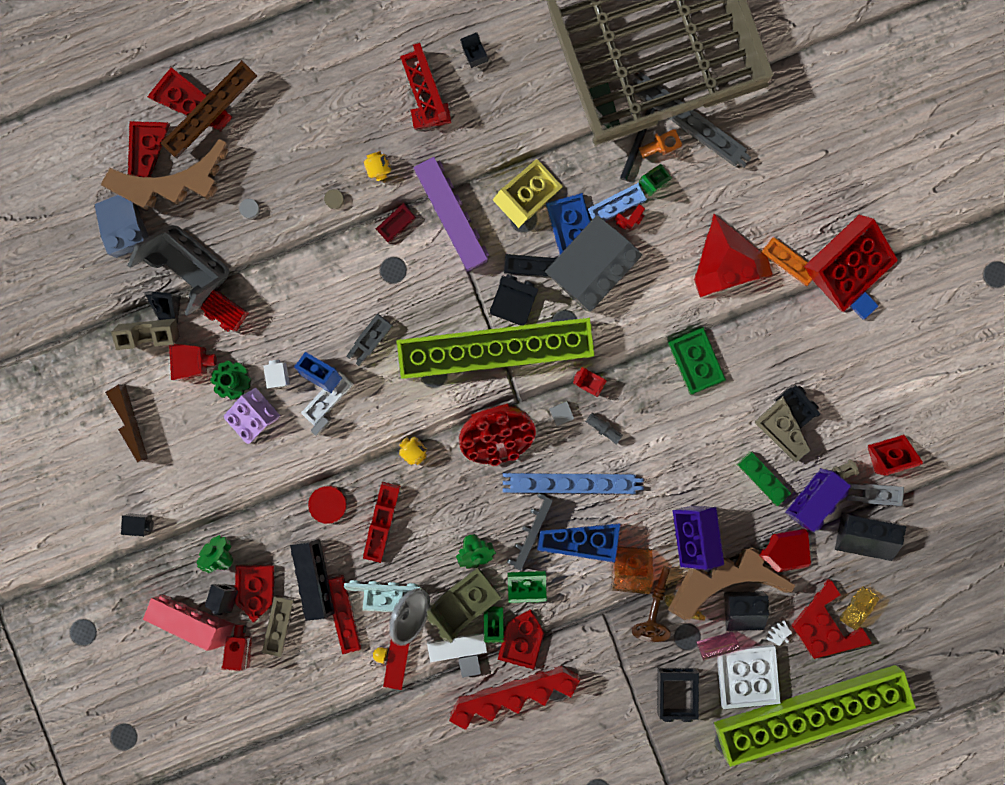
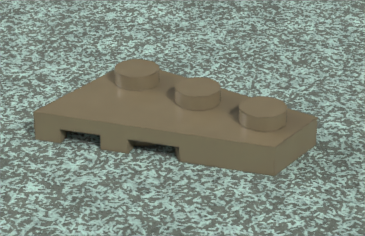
(783, 429)

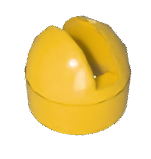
(380, 654)

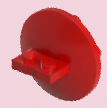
(497, 435)

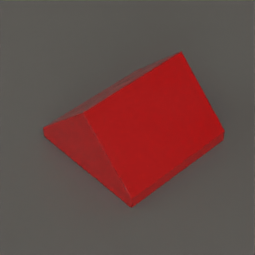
(893, 455)

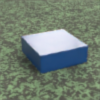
(864, 306)

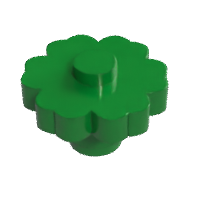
(230, 380)
(475, 552)
(215, 555)

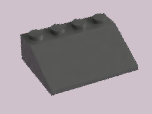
(593, 263)

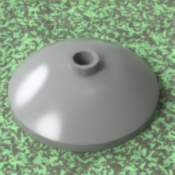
(409, 616)

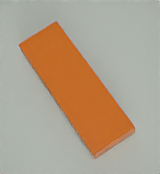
(787, 260)

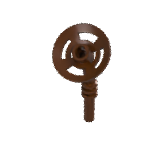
(651, 626)

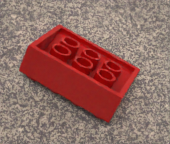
(851, 262)

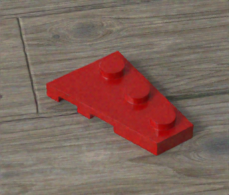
(145, 146)

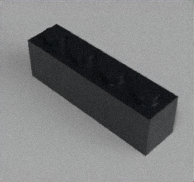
(312, 579)

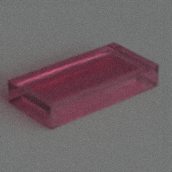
(718, 645)

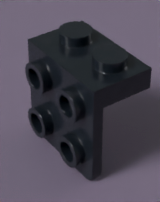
(513, 300)

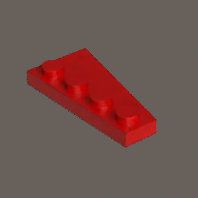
(183, 97)

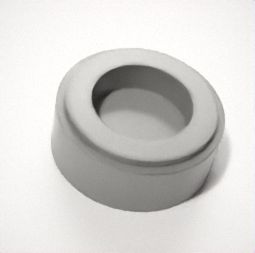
(249, 208)

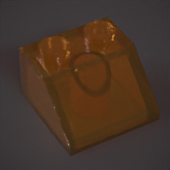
(632, 570)

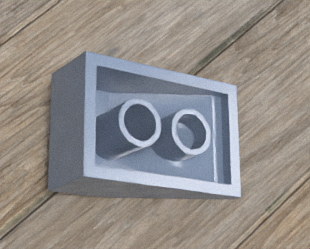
(120, 225)

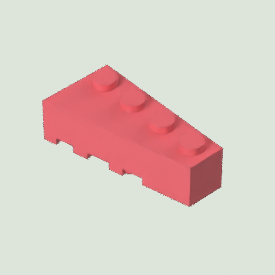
(188, 623)

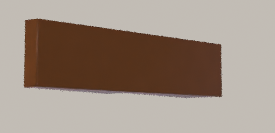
(130, 431)

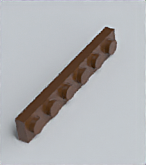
(209, 109)

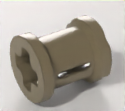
(852, 469)

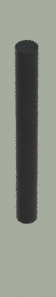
(635, 149)

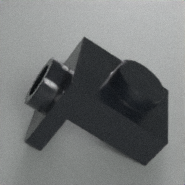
(473, 50)

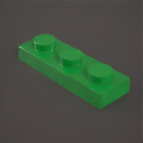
(763, 478)

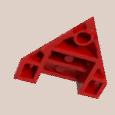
(728, 260)

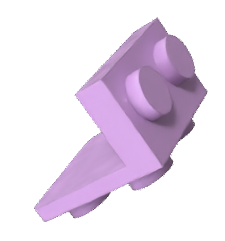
(251, 415)

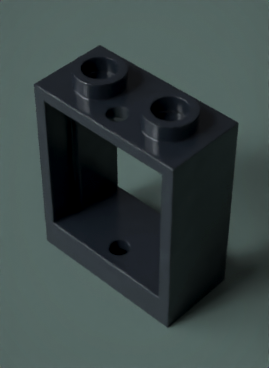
(678, 674)

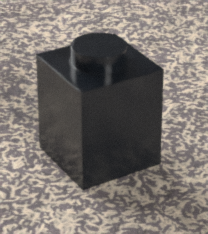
(136, 525)
(221, 599)

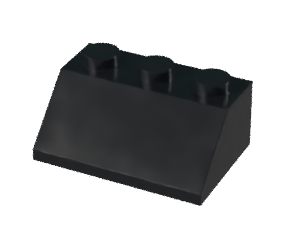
(869, 537)

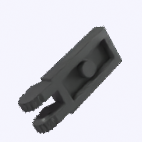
(370, 338)

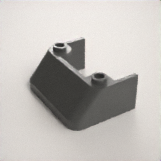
(186, 258)

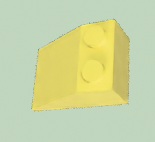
(527, 193)

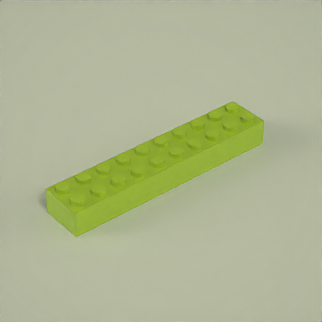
(495, 348)
(814, 715)

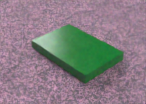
(696, 361)

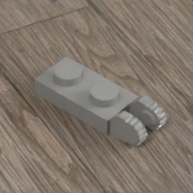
(878, 494)

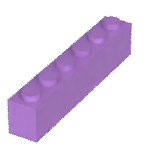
(451, 215)

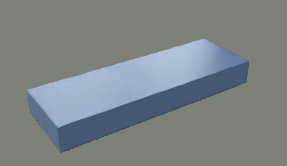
(618, 203)

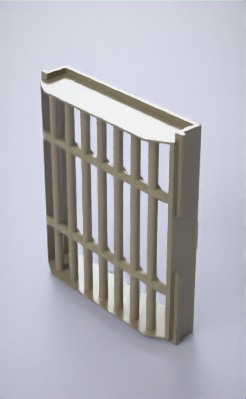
(743, 31)

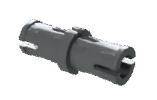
(604, 428)

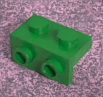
(527, 587)

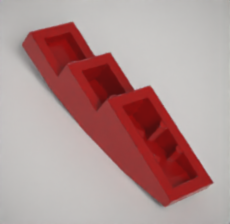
(381, 522)

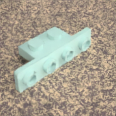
(380, 597)

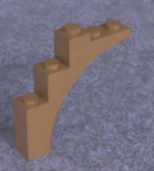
(173, 187)
(698, 587)

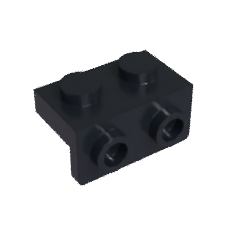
(800, 405)

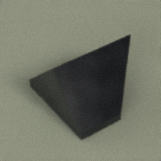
(164, 304)

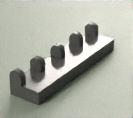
(532, 532)

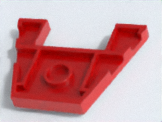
(819, 630)

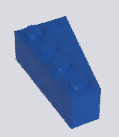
(587, 542)

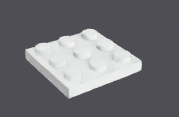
(749, 677)

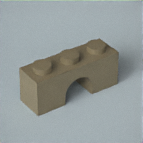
(133, 334)

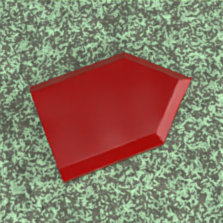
(788, 550)
(254, 589)
(522, 641)

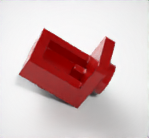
(636, 217)
(589, 381)

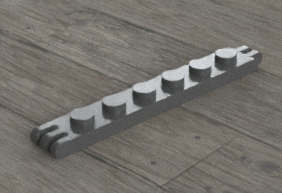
(698, 126)

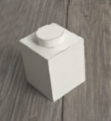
(276, 374)

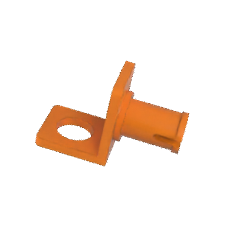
(658, 145)

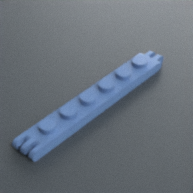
(572, 483)

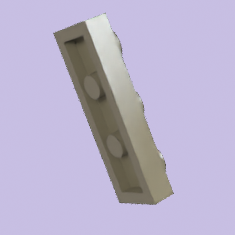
(278, 626)

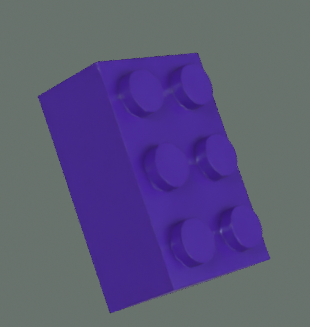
(818, 499)
(698, 537)

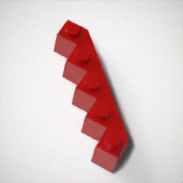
(513, 695)

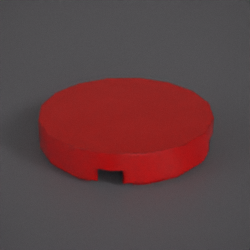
(327, 504)

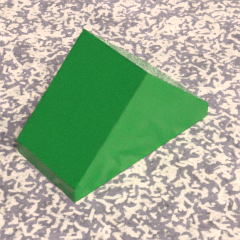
(654, 179)
(493, 624)

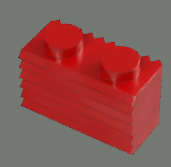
(224, 310)

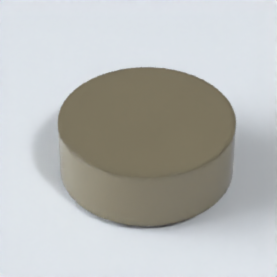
(334, 199)

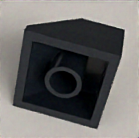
(746, 610)

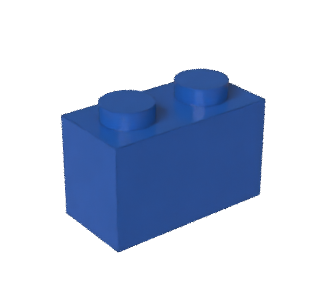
(318, 372)

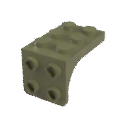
(462, 604)

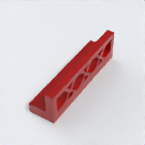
(428, 81)

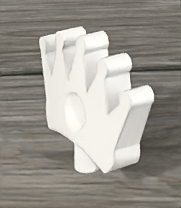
(780, 634)

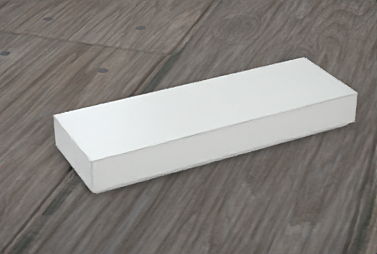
(326, 401)
(460, 647)

